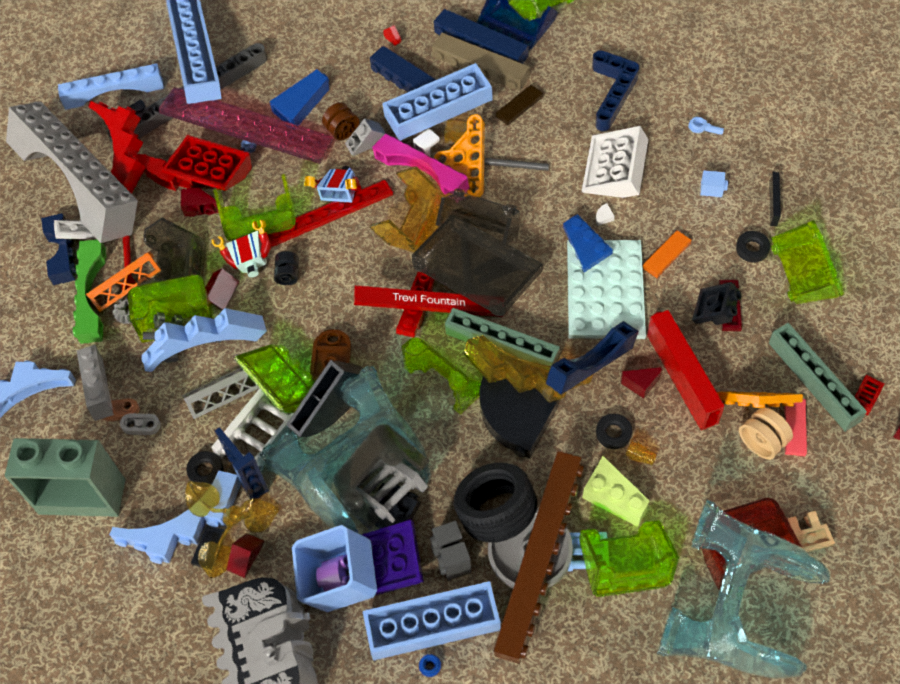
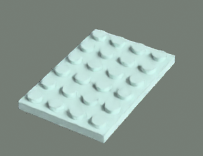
(606, 292)

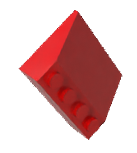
(208, 163)

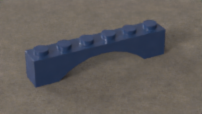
(570, 372)

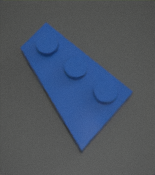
(587, 244)

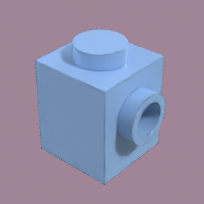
(713, 183)

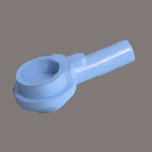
(699, 125)

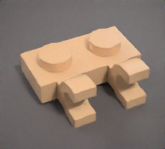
(816, 536)

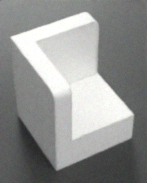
(425, 141)

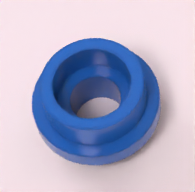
(429, 659)

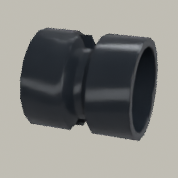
(286, 268)

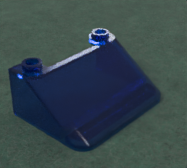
(504, 19)

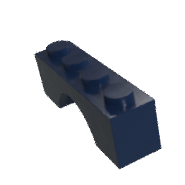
(61, 265)

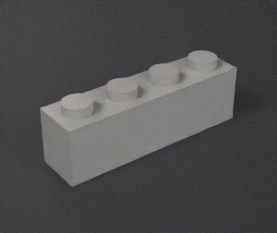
(94, 383)

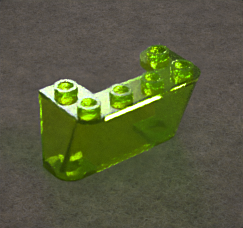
(178, 296)

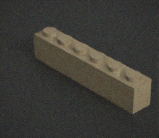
(492, 65)

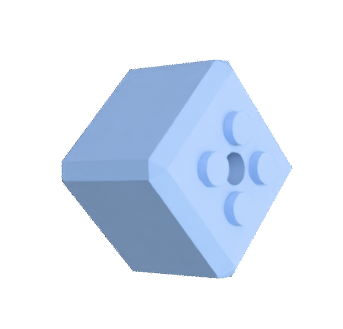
(314, 549)

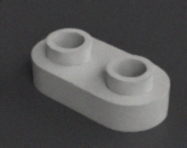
(141, 424)

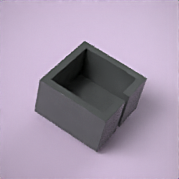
(450, 552)

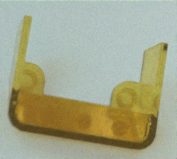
(421, 217)

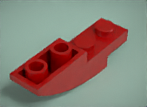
(154, 172)
(412, 319)

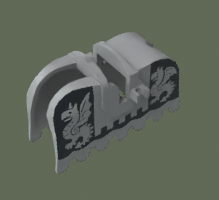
(261, 634)

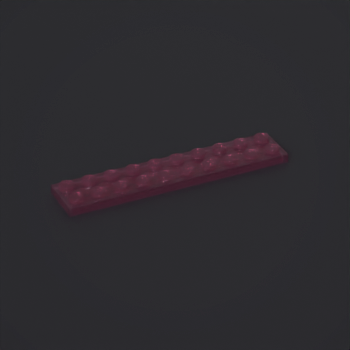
(248, 126)

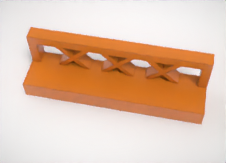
(120, 275)

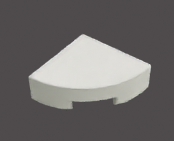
(604, 215)

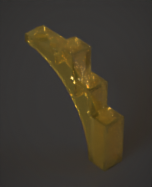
(522, 374)

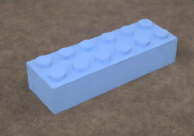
(437, 101)
(431, 620)

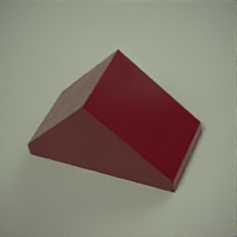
(641, 380)
(244, 554)

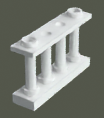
(248, 416)

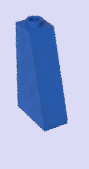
(300, 98)

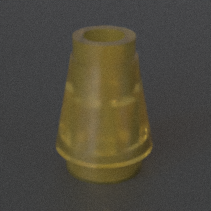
(640, 453)

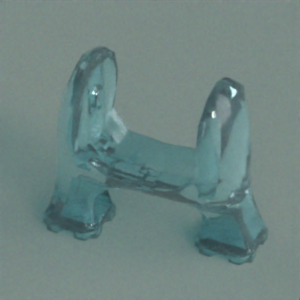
(314, 473)
(723, 636)

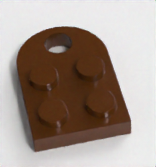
(324, 351)

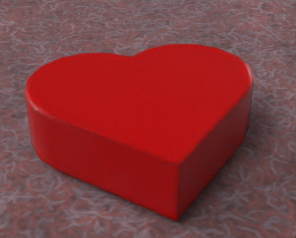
(392, 35)

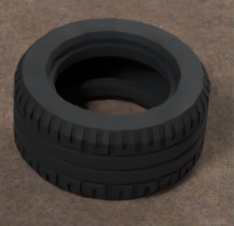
(505, 520)

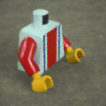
(248, 251)

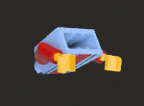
(336, 185)

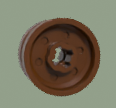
(340, 121)

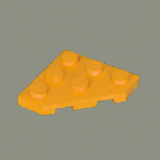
(759, 399)

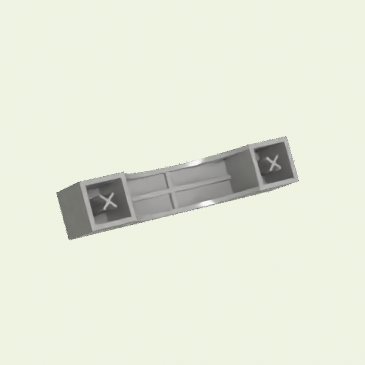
(102, 200)

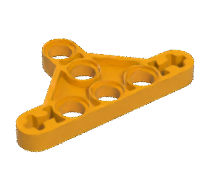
(467, 148)

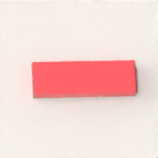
(796, 418)

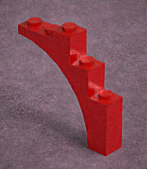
(126, 144)

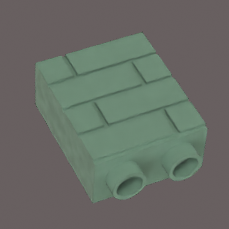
(65, 477)

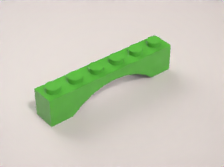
(91, 259)

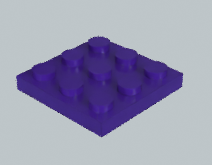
(395, 557)

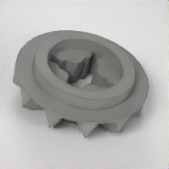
(119, 311)

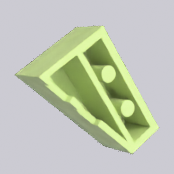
(615, 493)

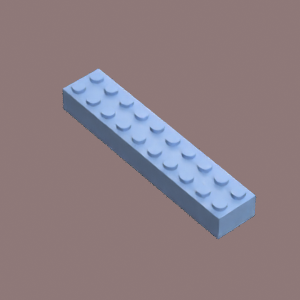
(193, 51)

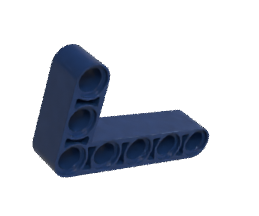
(626, 76)

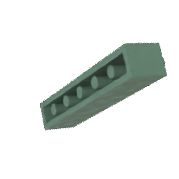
(467, 326)
(817, 377)

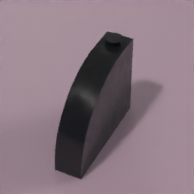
(324, 401)
(515, 417)

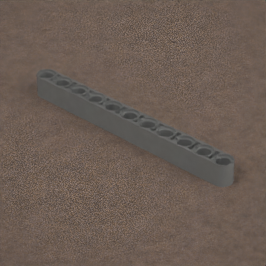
(227, 73)

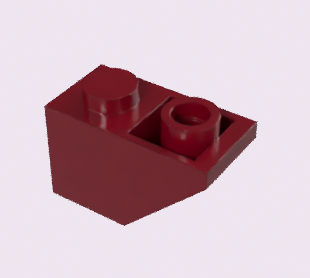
(197, 202)

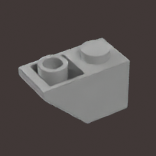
(364, 136)

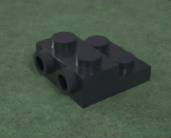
(717, 304)
(402, 511)

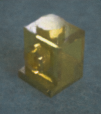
(454, 130)

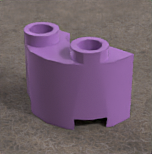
(333, 573)

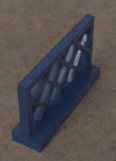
(245, 467)

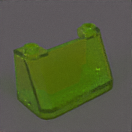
(807, 264)
(424, 355)
(629, 561)

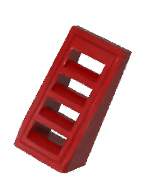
(868, 407)

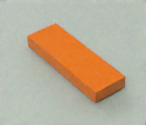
(666, 254)

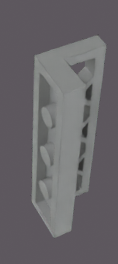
(216, 386)

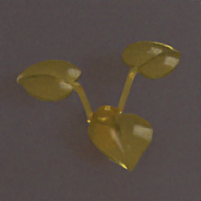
(203, 498)

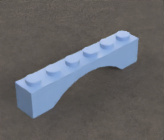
(79, 92)

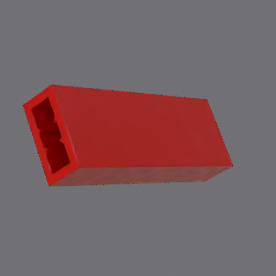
(685, 370)

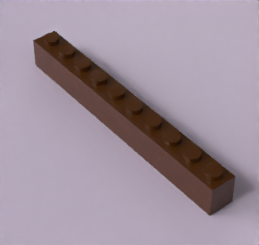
(538, 558)

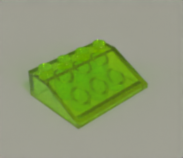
(277, 375)

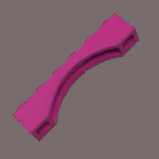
(393, 152)

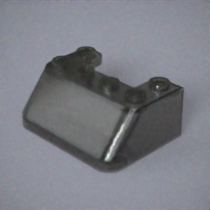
(178, 251)

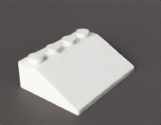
(616, 163)

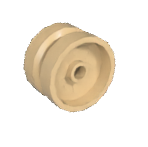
(766, 433)

